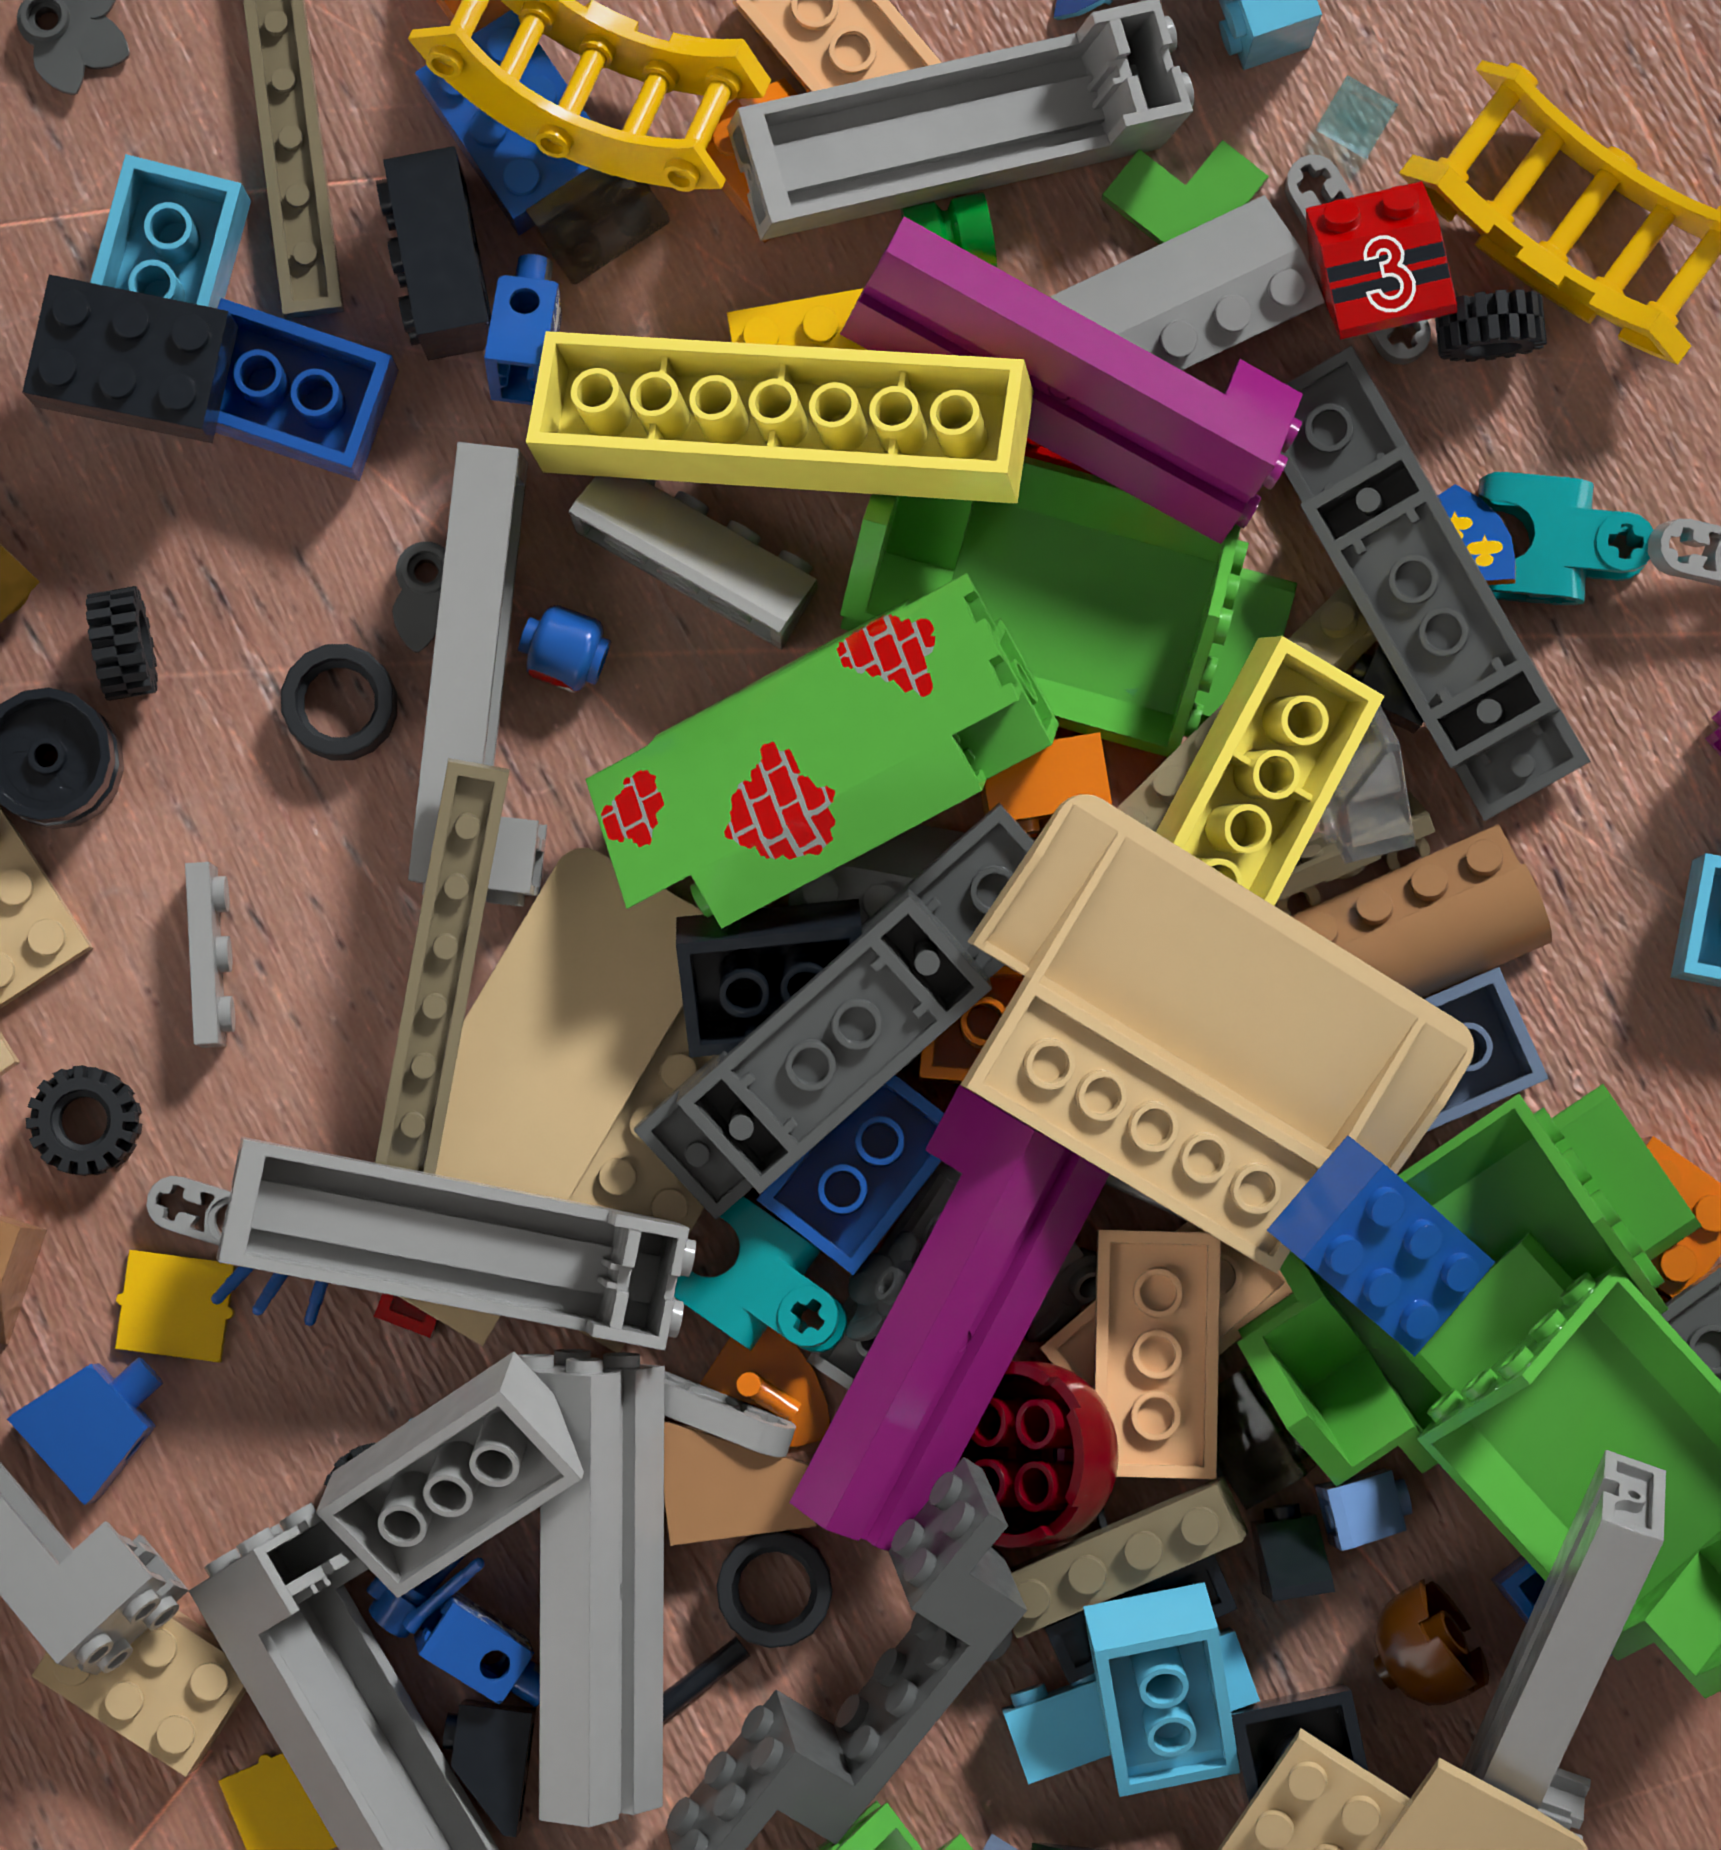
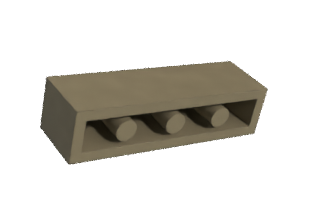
(1127, 1554)

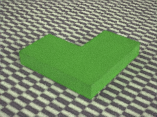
(1167, 207)

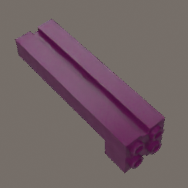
(1094, 392)
(951, 1322)

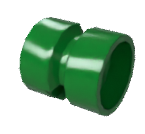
(963, 224)

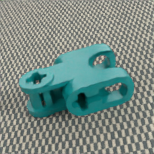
(1564, 536)
(765, 1286)

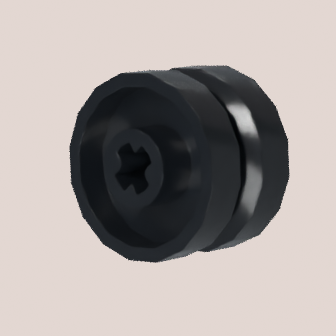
(86, 766)

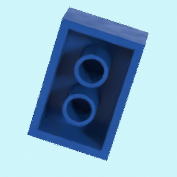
(505, 162)
(304, 392)
(859, 1175)
(1381, 1245)

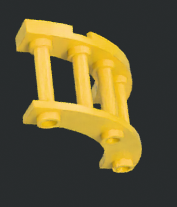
(609, 40)
(1545, 263)

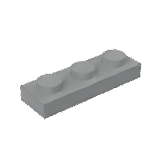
(209, 954)

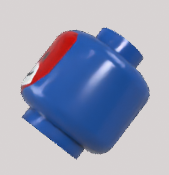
(564, 648)

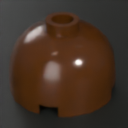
(1426, 1648)

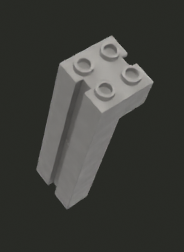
(963, 123)
(472, 659)
(456, 1243)
(603, 1593)
(81, 1600)
(1571, 1640)
(333, 1692)

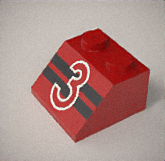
(1380, 260)

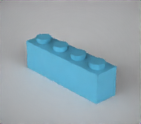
(1067, 1724)

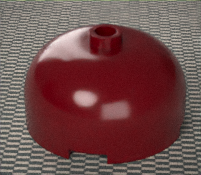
(1045, 1453)

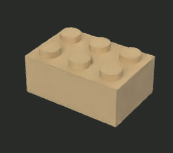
(164, 1696)

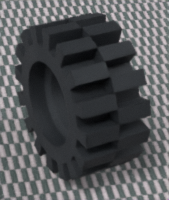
(1492, 326)
(121, 643)
(48, 1112)

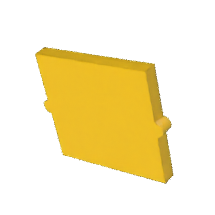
(171, 1308)
(274, 1808)

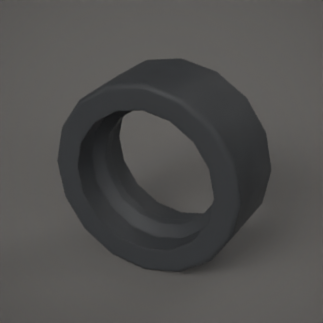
(319, 661)
(779, 1634)

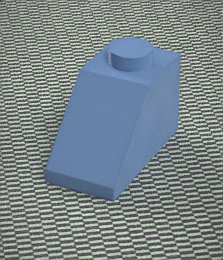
(1363, 1508)

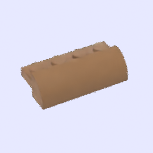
(1440, 915)

